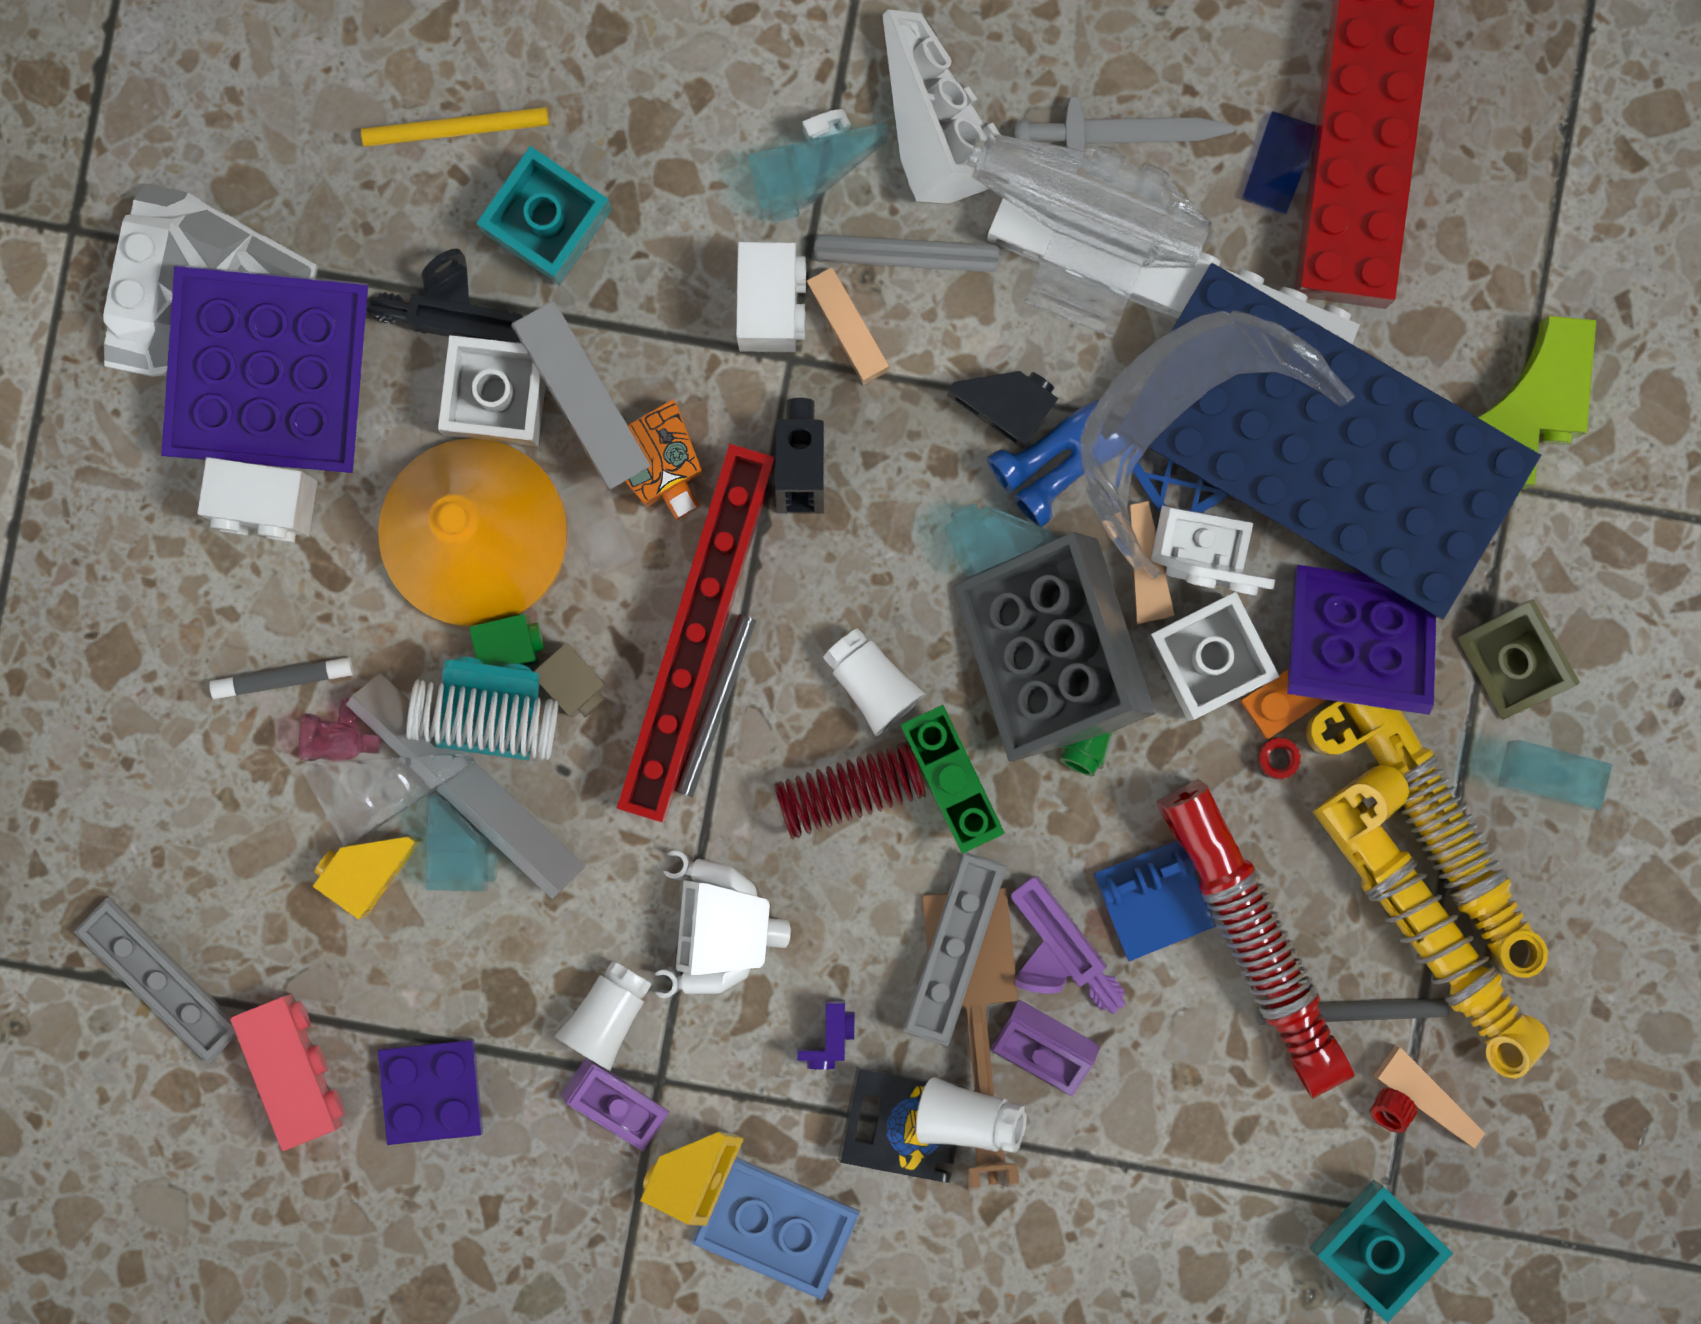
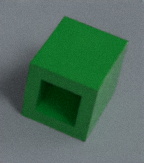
(507, 641)

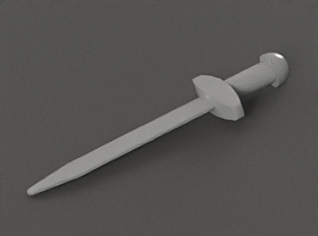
(1077, 131)

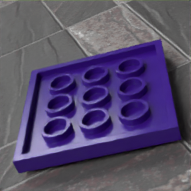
(264, 368)

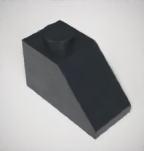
(1007, 402)

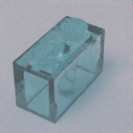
(1554, 775)

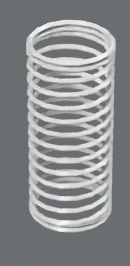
(416, 727)

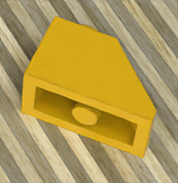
(362, 873)
(691, 1178)

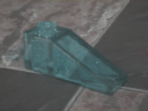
(802, 172)

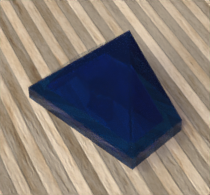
(1279, 162)

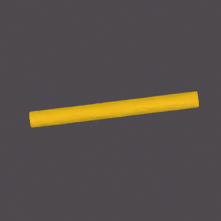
(455, 126)

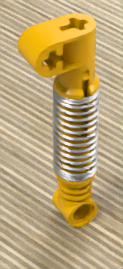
(1442, 827)

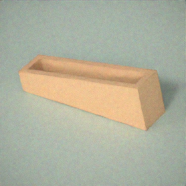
(848, 326)
(1150, 597)
(1404, 1074)

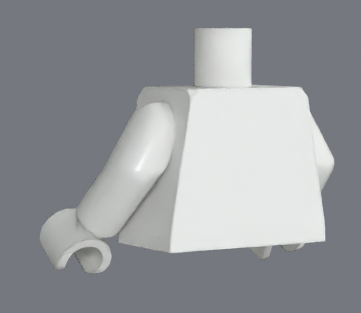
(720, 929)

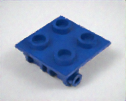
(1154, 900)

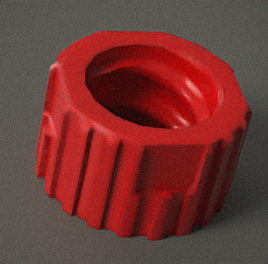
(1293, 754)
(1393, 1110)

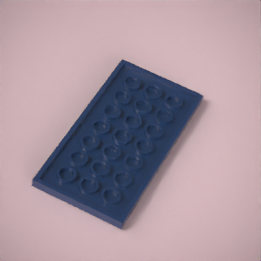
(1382, 483)

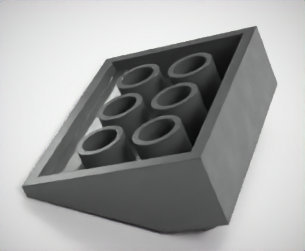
(1053, 647)

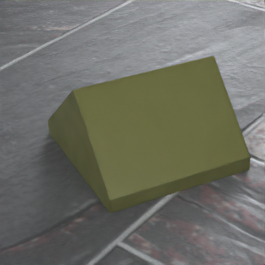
(1518, 659)

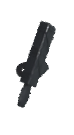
(446, 305)

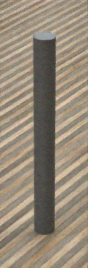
(715, 705)
(1379, 1010)

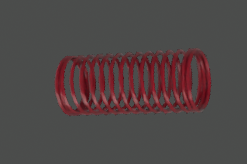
(791, 805)

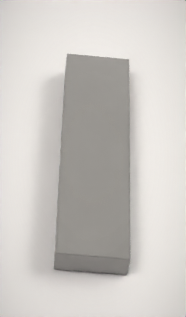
(581, 395)
(955, 949)
(157, 979)

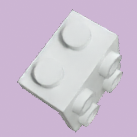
(1206, 550)

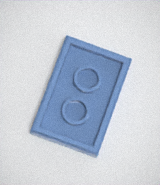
(778, 1228)

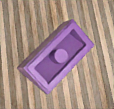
(1046, 1048)

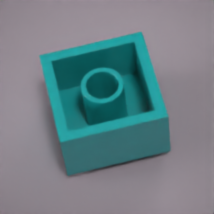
(544, 215)
(1381, 1250)

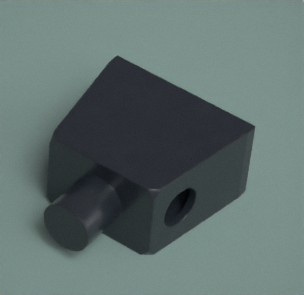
(799, 471)

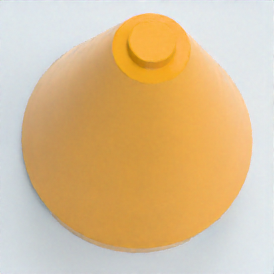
(473, 532)

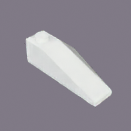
(931, 112)

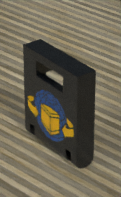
(895, 1135)

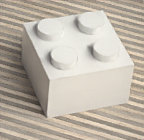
(767, 297)
(491, 392)
(257, 497)
(1212, 656)

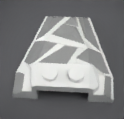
(166, 231)

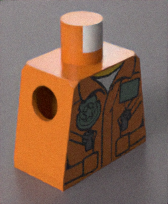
(671, 458)

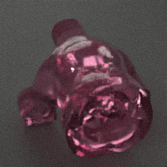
(334, 739)

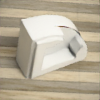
(826, 124)

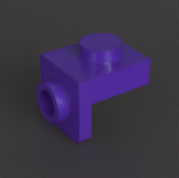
(839, 1027)

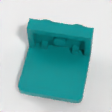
(507, 679)

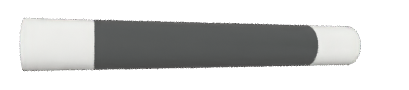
(281, 678)

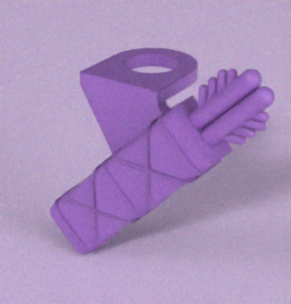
(1062, 952)

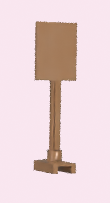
(990, 984)

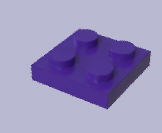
(430, 1092)

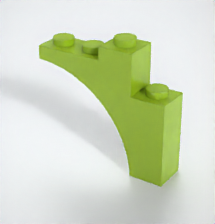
(1552, 389)

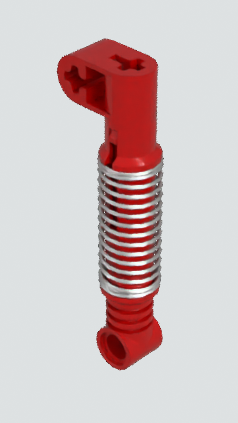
(1269, 961)

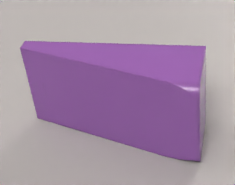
(614, 1104)

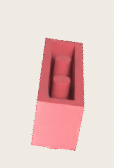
(288, 1071)

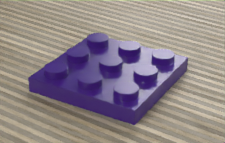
(1359, 643)

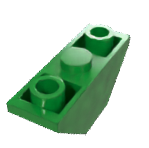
(952, 779)

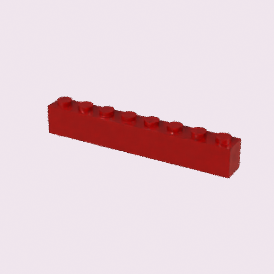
(696, 633)

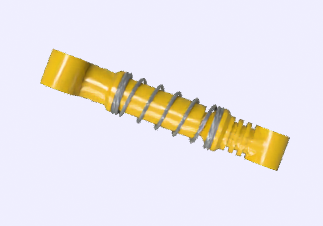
(1390, 877)

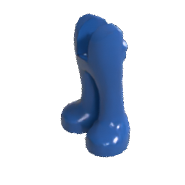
(1016, 468)

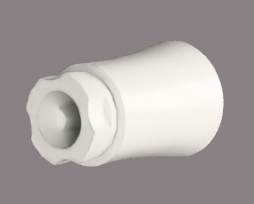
(872, 681)
(605, 1015)
(968, 1118)

